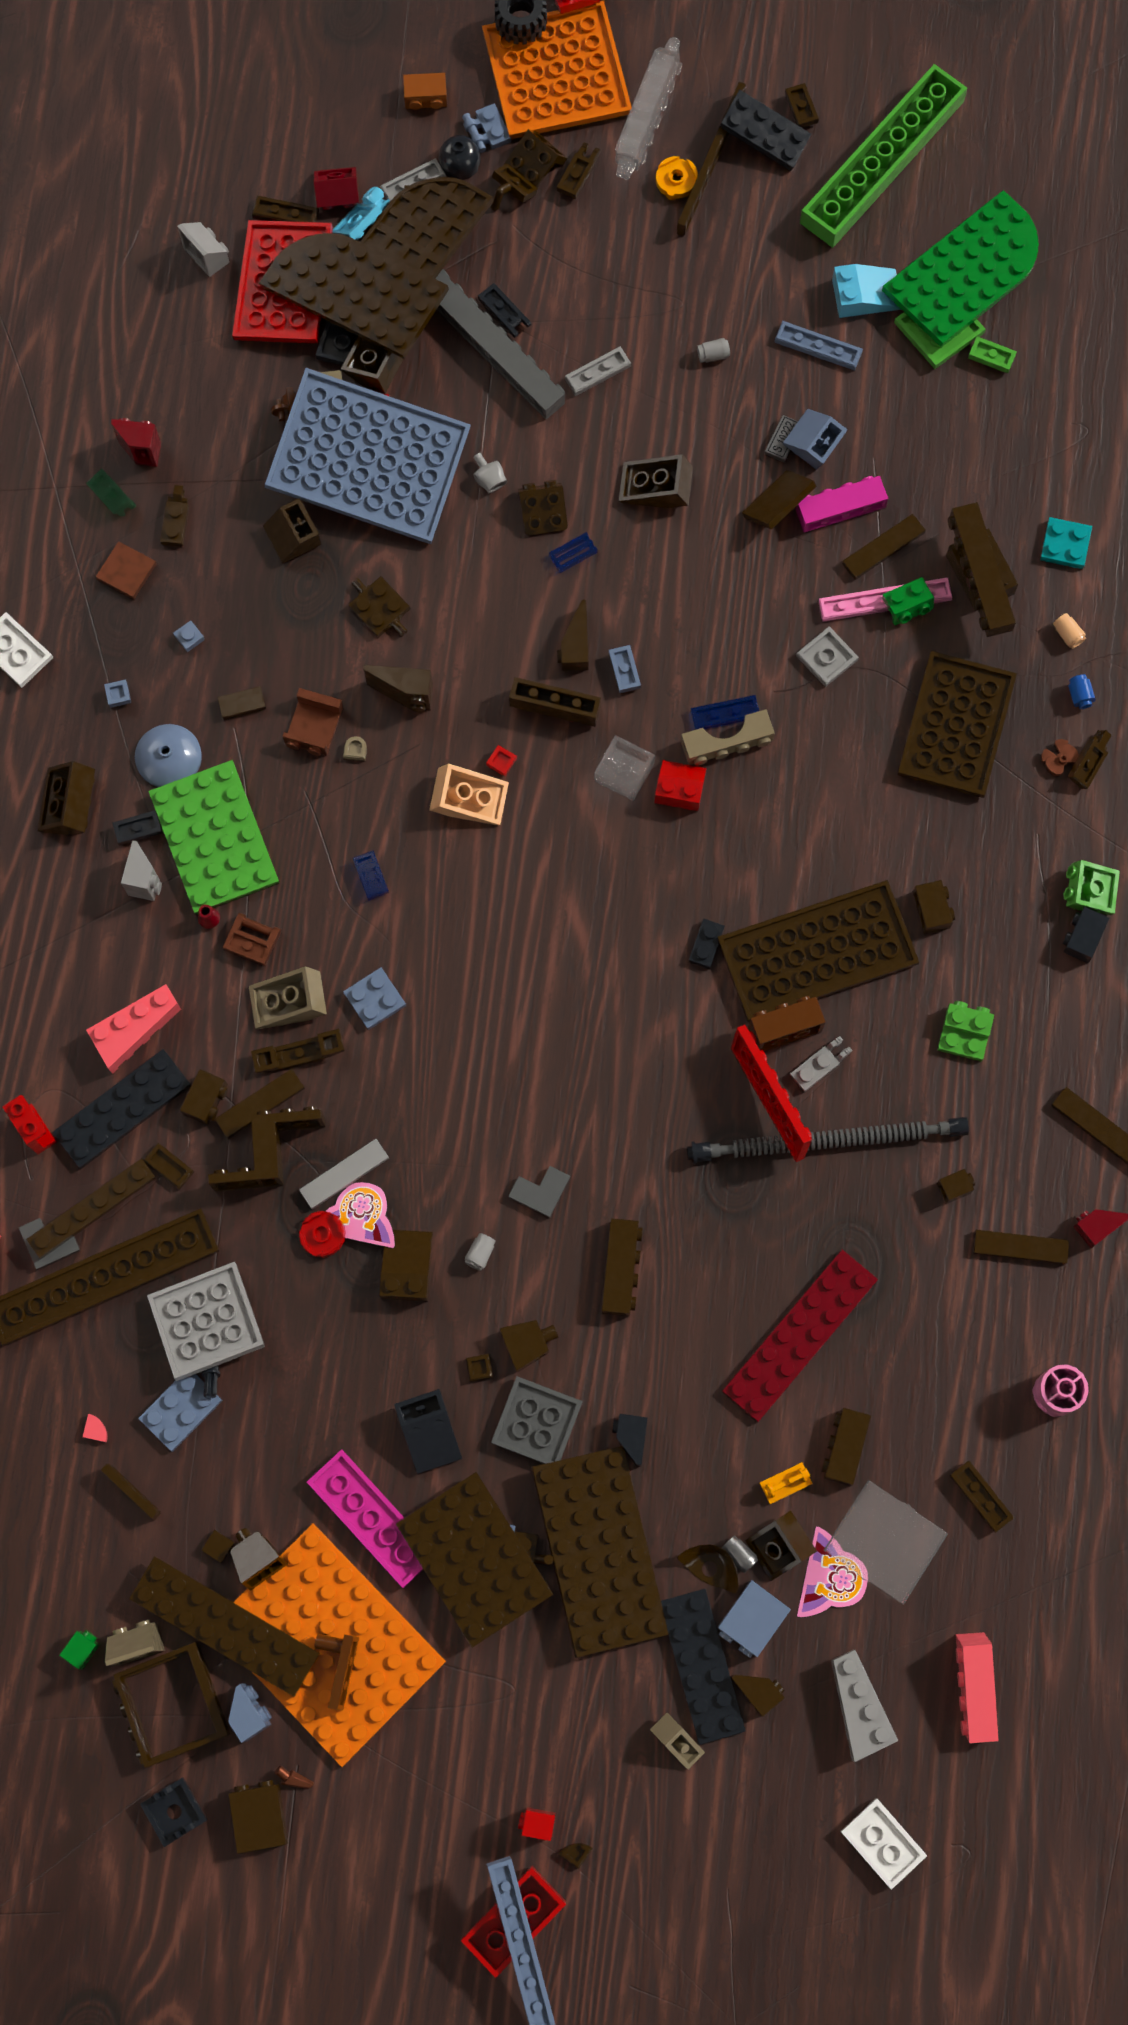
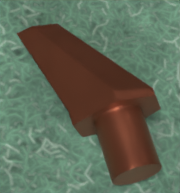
(293, 1778)

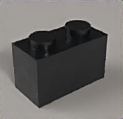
(1085, 935)

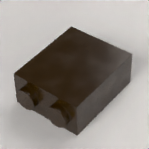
(258, 1817)

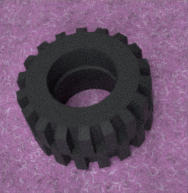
(520, 28)

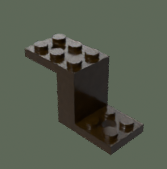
(267, 1149)

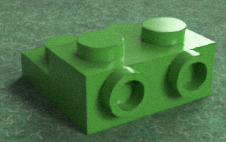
(1092, 887)
(966, 1031)

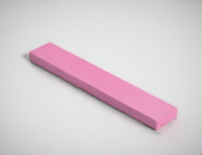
(871, 601)

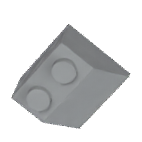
(203, 247)
(139, 875)

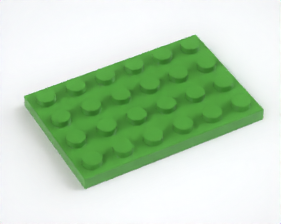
(214, 836)

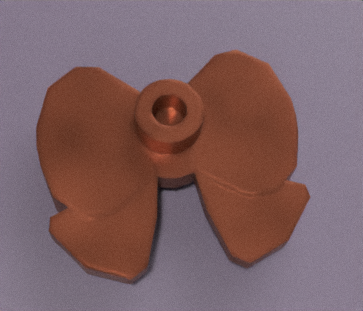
(1056, 764)

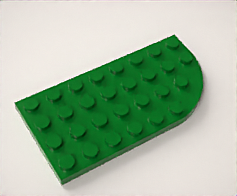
(967, 269)

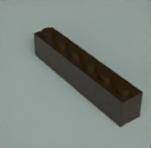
(982, 570)

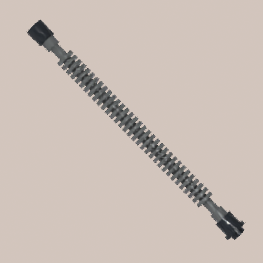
(952, 1127)

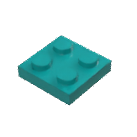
(1066, 543)

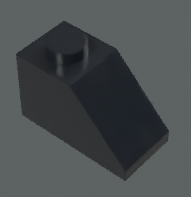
(631, 1435)

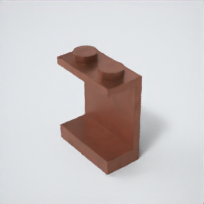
(313, 722)

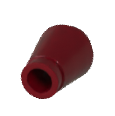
(208, 921)

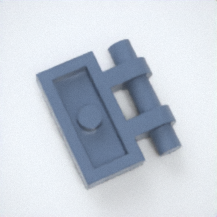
(492, 125)

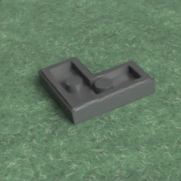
(542, 1197)
(66, 1249)

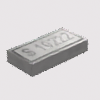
(775, 447)

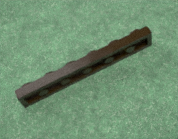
(90, 1208)

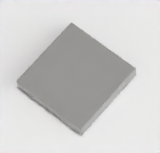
(827, 656)

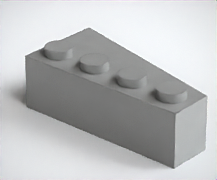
(862, 1712)

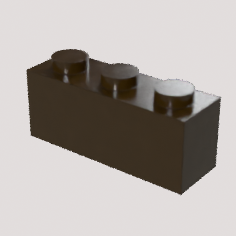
(846, 1446)

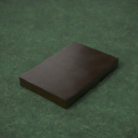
(779, 499)

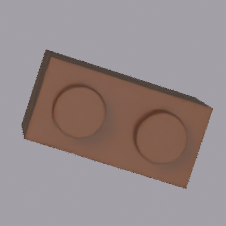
(425, 91)

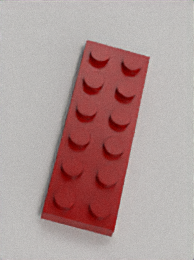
(771, 1094)

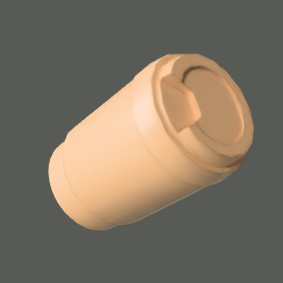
(1069, 631)

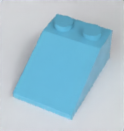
(860, 289)

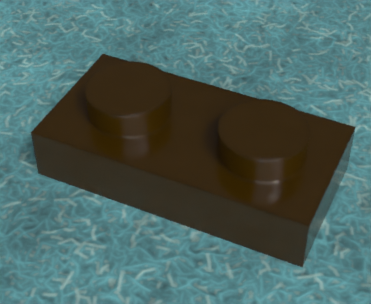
(801, 105)

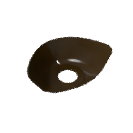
(726, 1574)

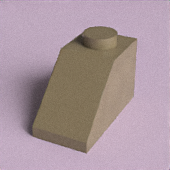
(677, 1741)

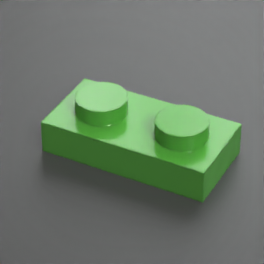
(992, 354)

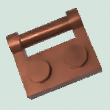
(249, 945)

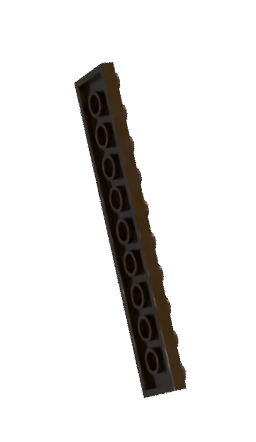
(105, 1276)

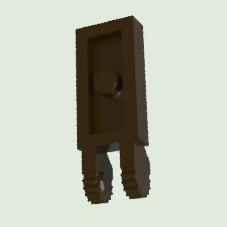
(578, 172)

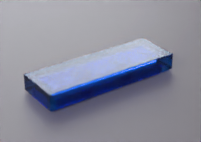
(723, 712)

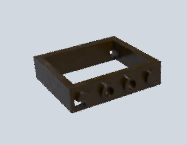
(129, 1709)

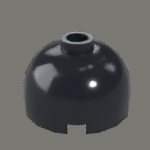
(459, 157)

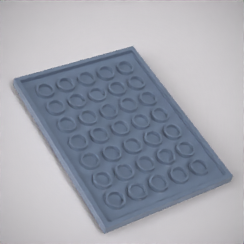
(367, 456)

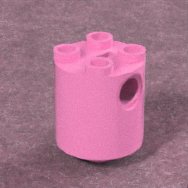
(1060, 1390)

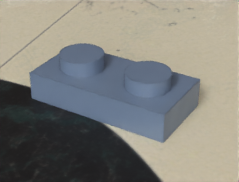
(624, 669)

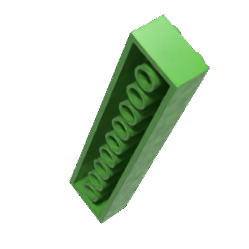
(883, 155)

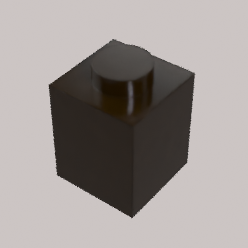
(956, 1185)

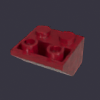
(138, 440)

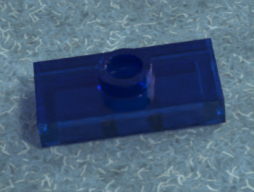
(370, 875)

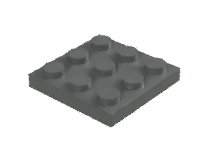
(536, 1421)

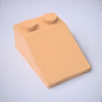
(468, 795)

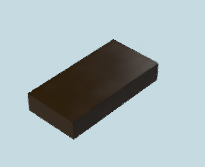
(241, 703)
(169, 1166)

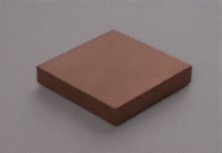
(126, 570)

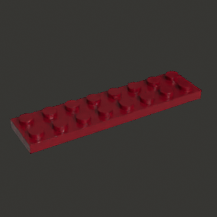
(799, 1335)

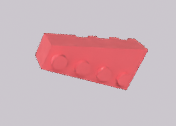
(132, 1026)
(977, 1687)

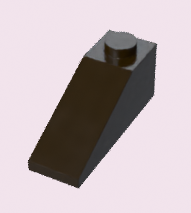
(575, 642)

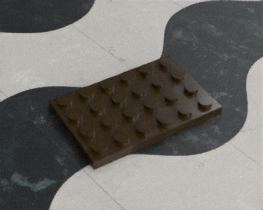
(957, 724)
(474, 1559)

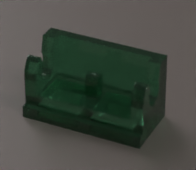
(110, 493)

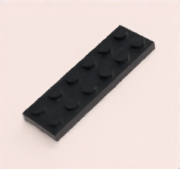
(121, 1109)
(702, 1666)

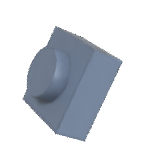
(189, 636)
(117, 693)

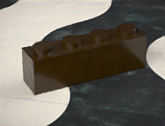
(555, 701)
(620, 1267)

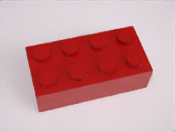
(487, 1936)

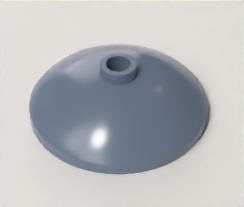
(181, 761)

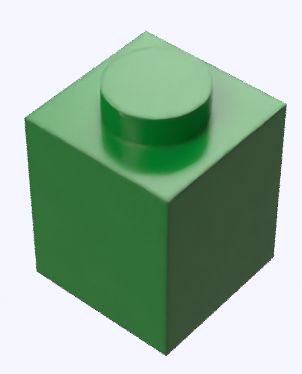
(80, 1649)

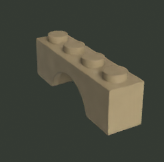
(701, 746)

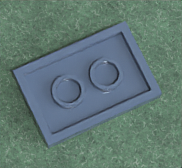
(179, 1411)

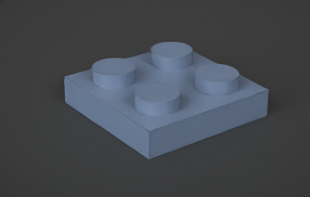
(374, 998)

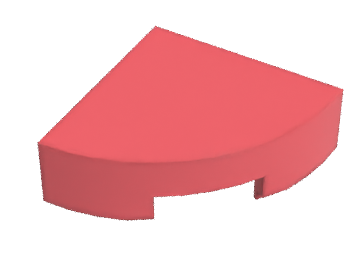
(95, 1429)

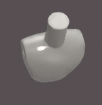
(489, 475)

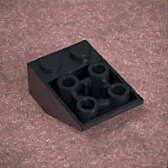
(428, 1431)

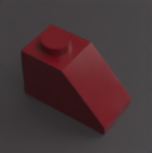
(1098, 1224)

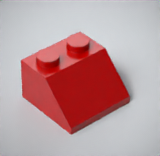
(680, 785)

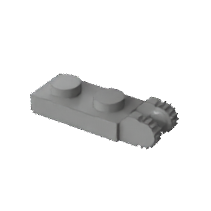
(819, 1065)

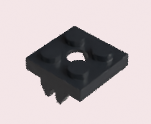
(157, 1806)

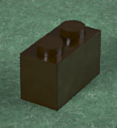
(933, 906)
(204, 1097)

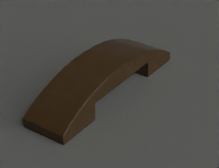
(298, 1053)

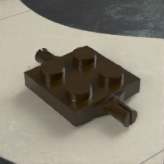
(379, 607)

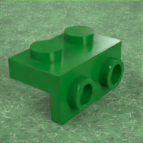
(909, 601)

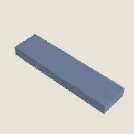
(818, 345)

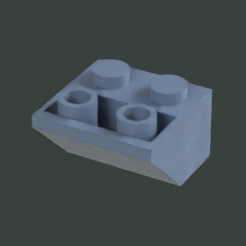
(814, 437)
(246, 1714)

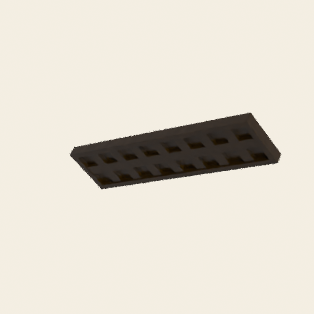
(224, 1626)

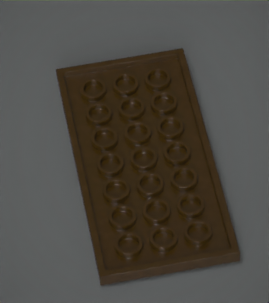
(818, 949)
(599, 1551)

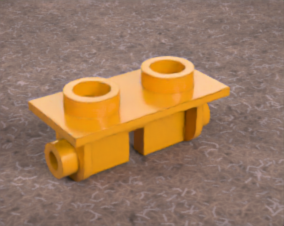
(786, 1483)

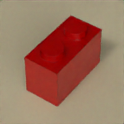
(537, 1823)

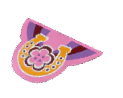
(363, 1214)
(828, 1581)

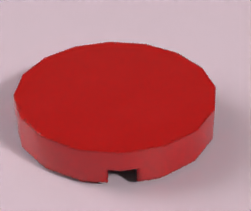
(322, 1234)

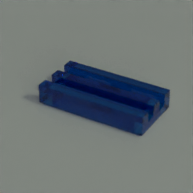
(558, 551)

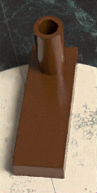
(347, 1649)

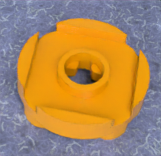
(680, 167)

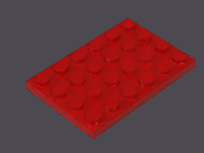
(259, 312)

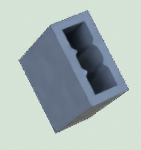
(753, 1619)

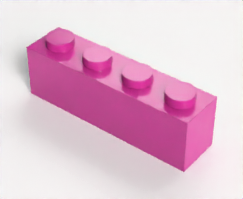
(842, 503)

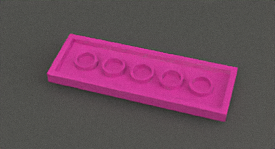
(367, 1515)

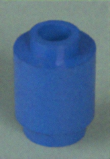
(1081, 691)

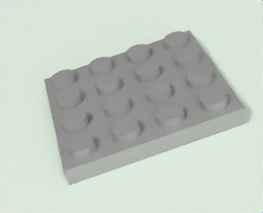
(205, 1321)

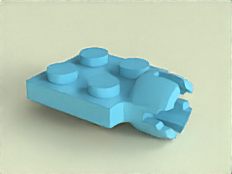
(362, 214)

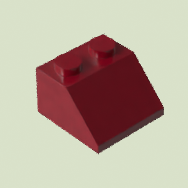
(336, 188)

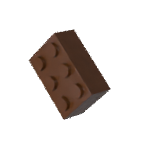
(787, 1023)

